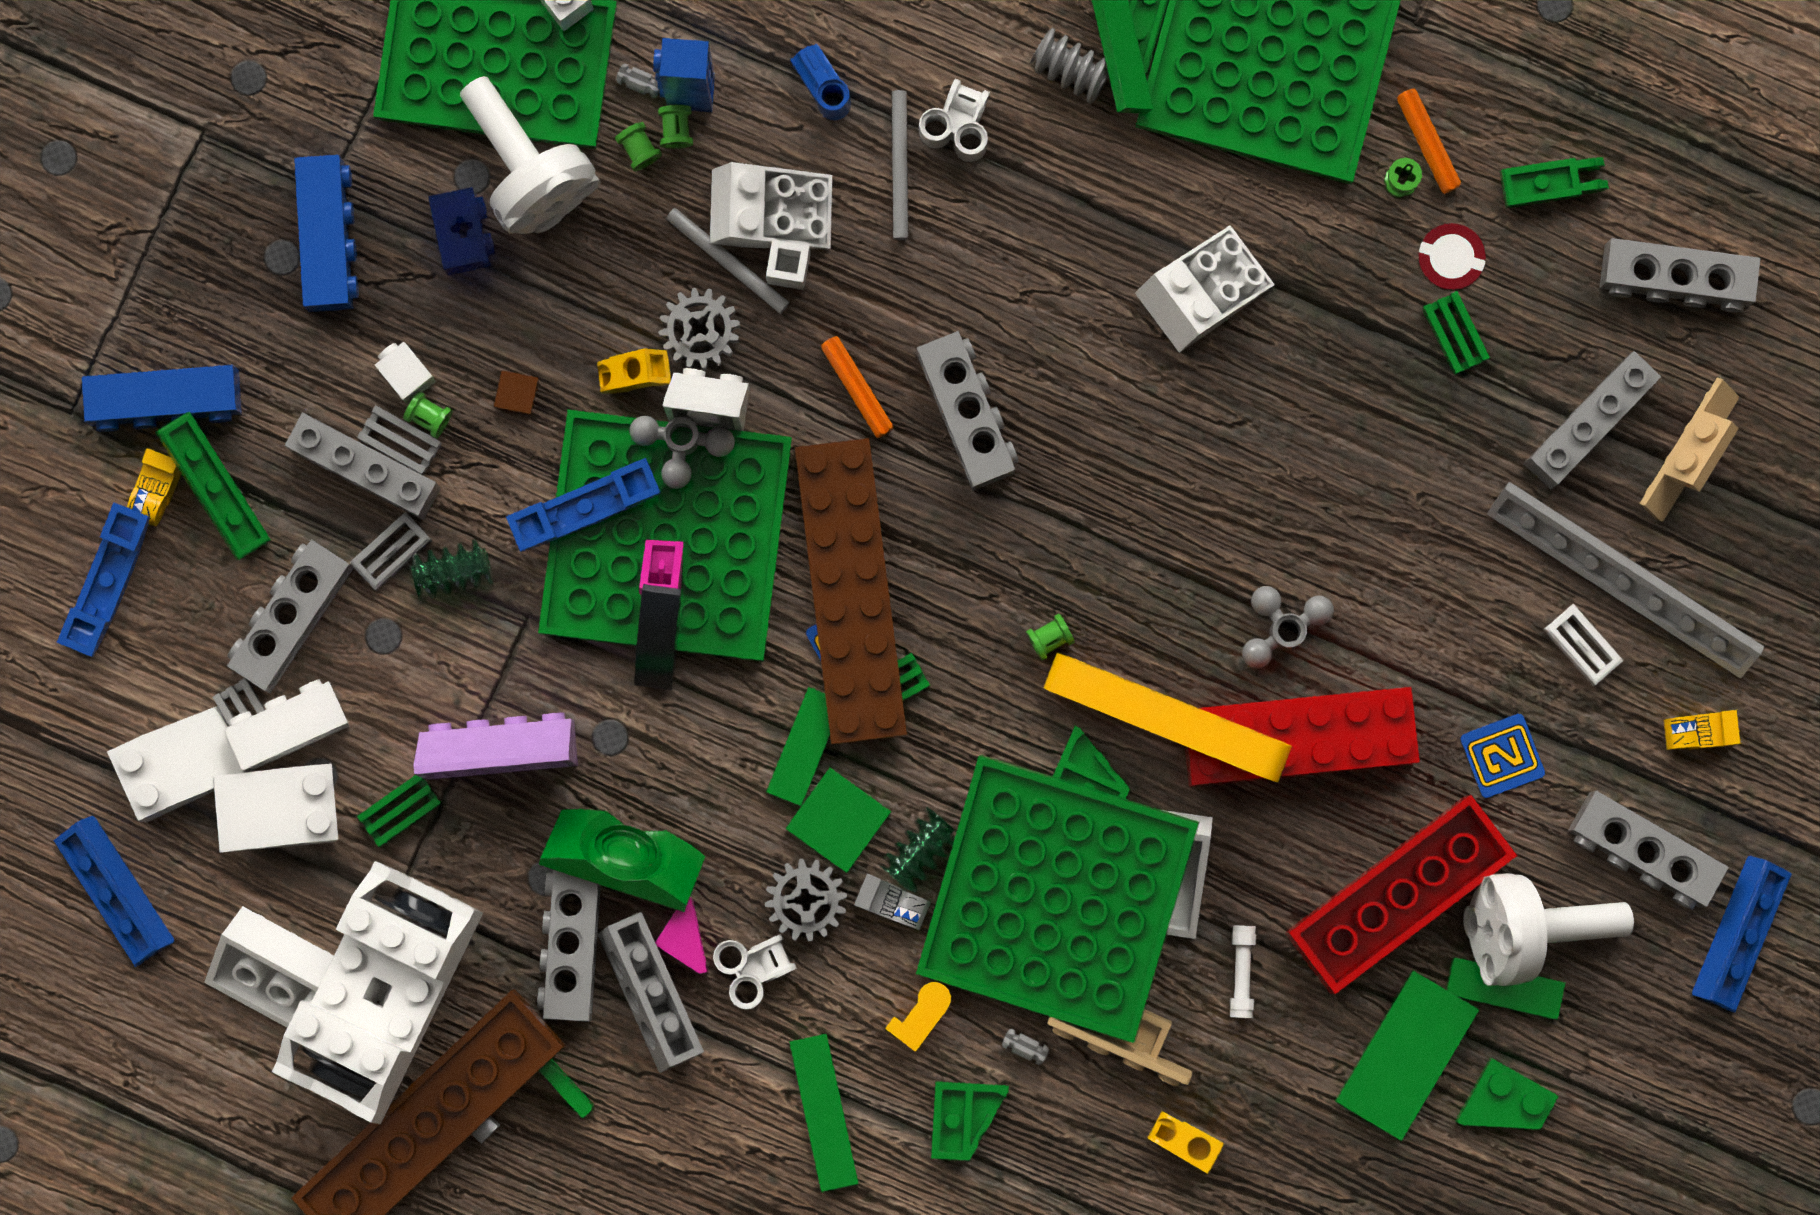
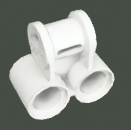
(961, 117)
(755, 966)

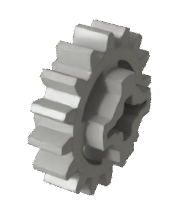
(712, 339)
(807, 917)

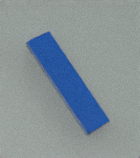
(114, 890)
(1741, 933)

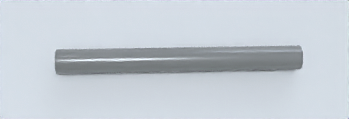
(899, 165)
(727, 260)

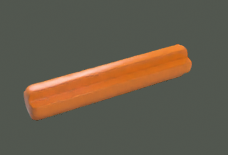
(1429, 141)
(857, 387)

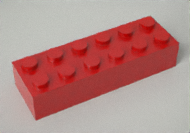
(1324, 733)
(1400, 894)

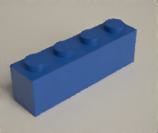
(685, 73)
(325, 233)
(161, 396)

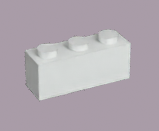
(285, 725)

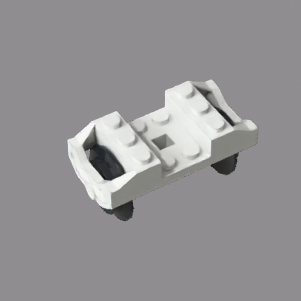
(386, 960)

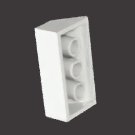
(266, 966)

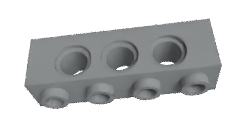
(1737, 271)
(935, 360)
(1592, 420)
(362, 466)
(289, 638)
(1703, 871)
(650, 992)
(577, 1003)

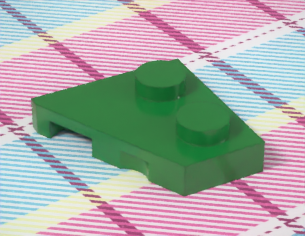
(1088, 767)
(1506, 1100)
(963, 1117)

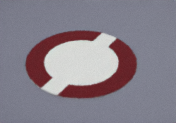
(1452, 256)

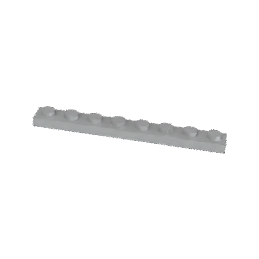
(1625, 580)

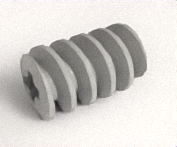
(1071, 66)

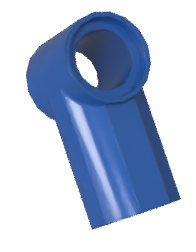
(821, 80)

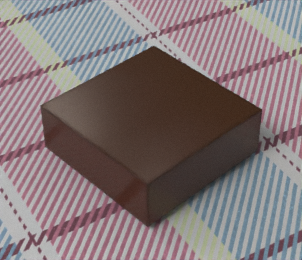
(516, 393)

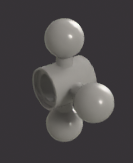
(677, 472)
(1267, 602)

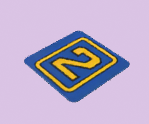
(1502, 755)

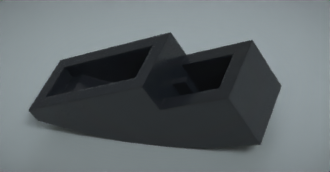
(657, 637)

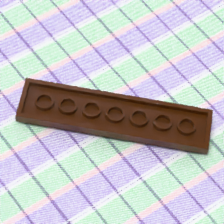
(850, 592)
(434, 1113)

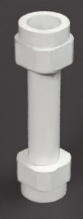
(1243, 938)

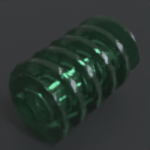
(451, 569)
(920, 850)

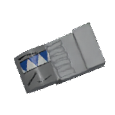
(892, 902)

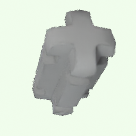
(638, 80)
(1025, 1046)

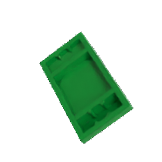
(623, 857)

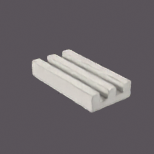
(1574, 657)

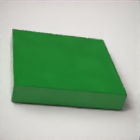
(838, 820)

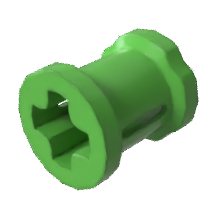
(675, 126)
(638, 146)
(1392, 175)
(427, 414)
(1050, 637)

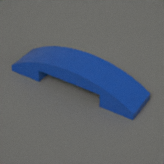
(583, 506)
(106, 580)

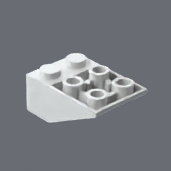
(769, 203)
(1203, 288)

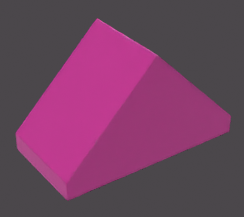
(662, 564)
(683, 939)

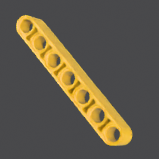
(1168, 717)

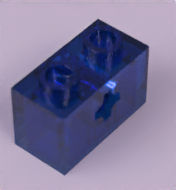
(448, 213)

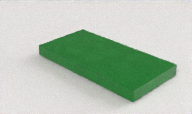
(1406, 1055)

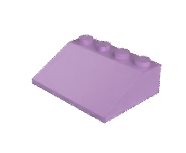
(496, 748)

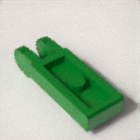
(1549, 181)

